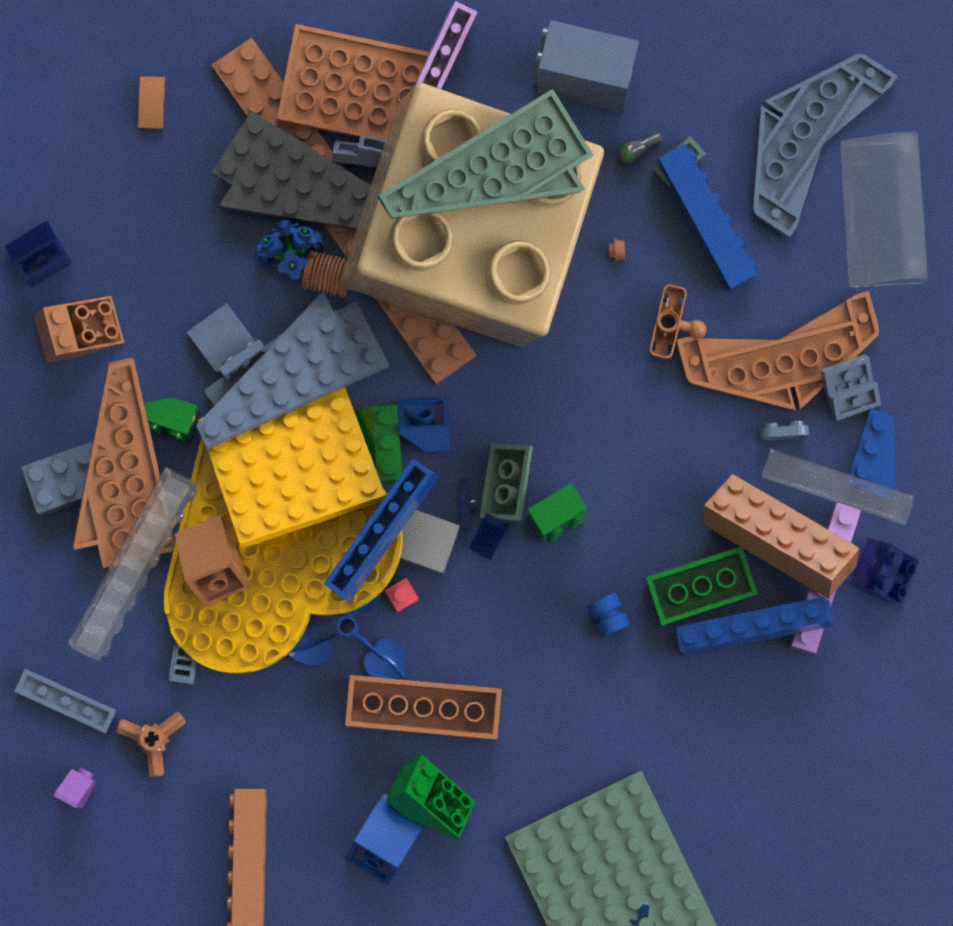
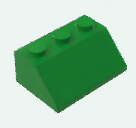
(382, 438)

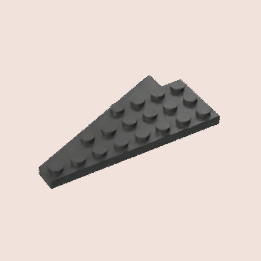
(287, 178)

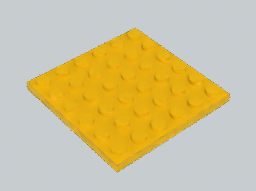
(296, 470)

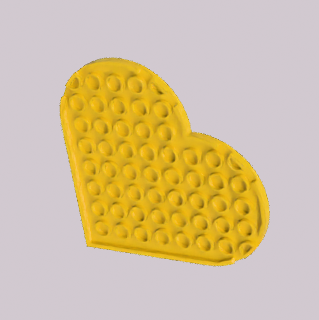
(285, 583)

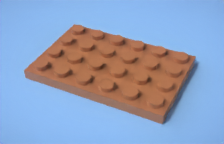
(346, 82)

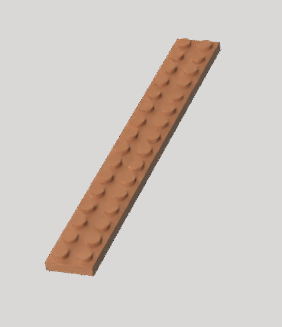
(259, 89)

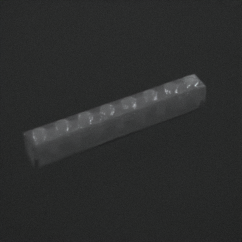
(132, 564)

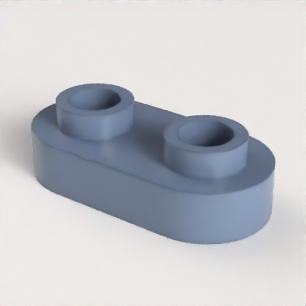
(794, 430)

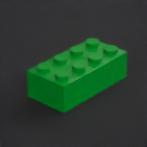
(701, 586)

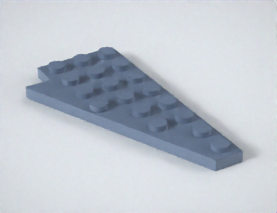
(308, 361)

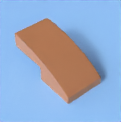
(151, 102)

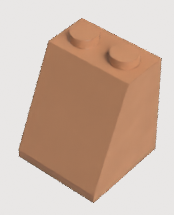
(211, 560)

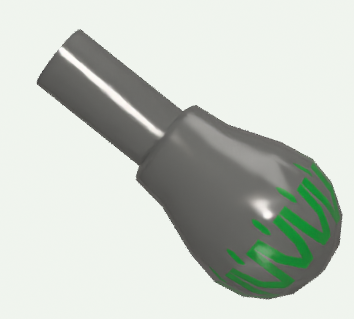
(631, 151)

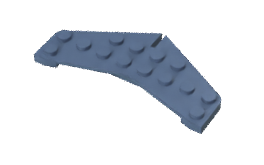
(810, 117)

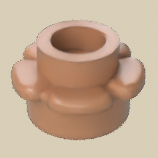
(617, 250)

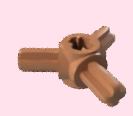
(140, 734)

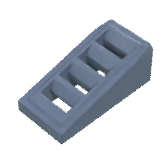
(173, 677)

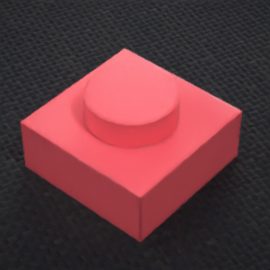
(402, 595)

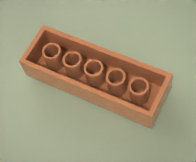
(780, 536)
(423, 707)

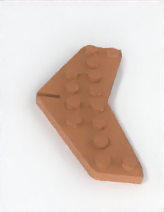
(770, 368)

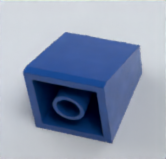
(383, 841)

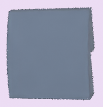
(220, 336)
(850, 387)

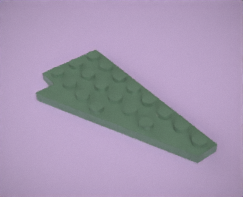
(509, 162)

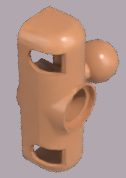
(665, 336)

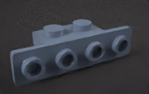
(235, 367)

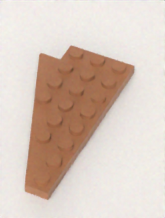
(119, 468)

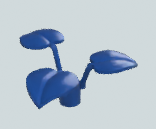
(383, 660)

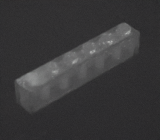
(838, 486)

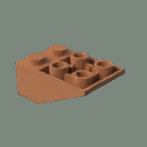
(78, 328)

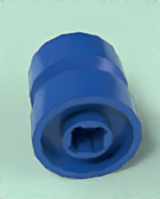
(608, 615)

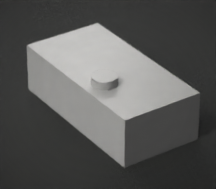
(428, 542)

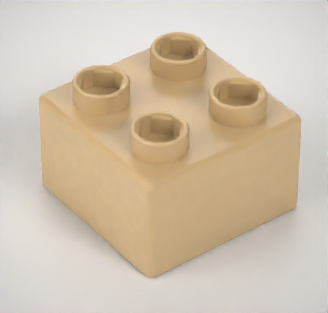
(470, 267)

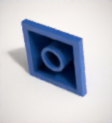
(425, 423)

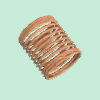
(324, 278)

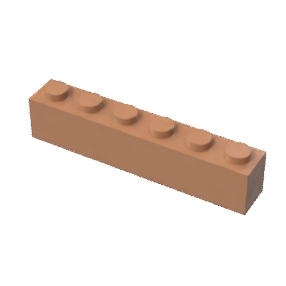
(248, 857)

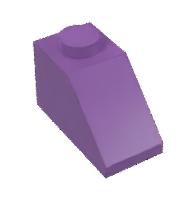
(76, 788)

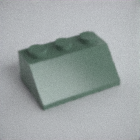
(506, 482)

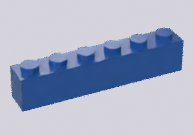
(706, 216)
(381, 530)
(755, 626)

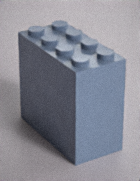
(585, 65)

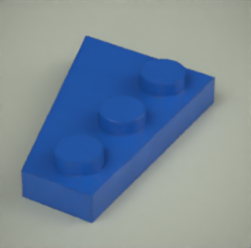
(876, 450)

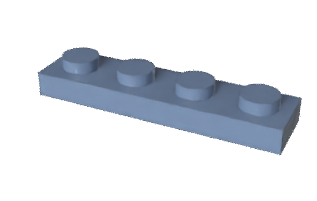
(65, 701)

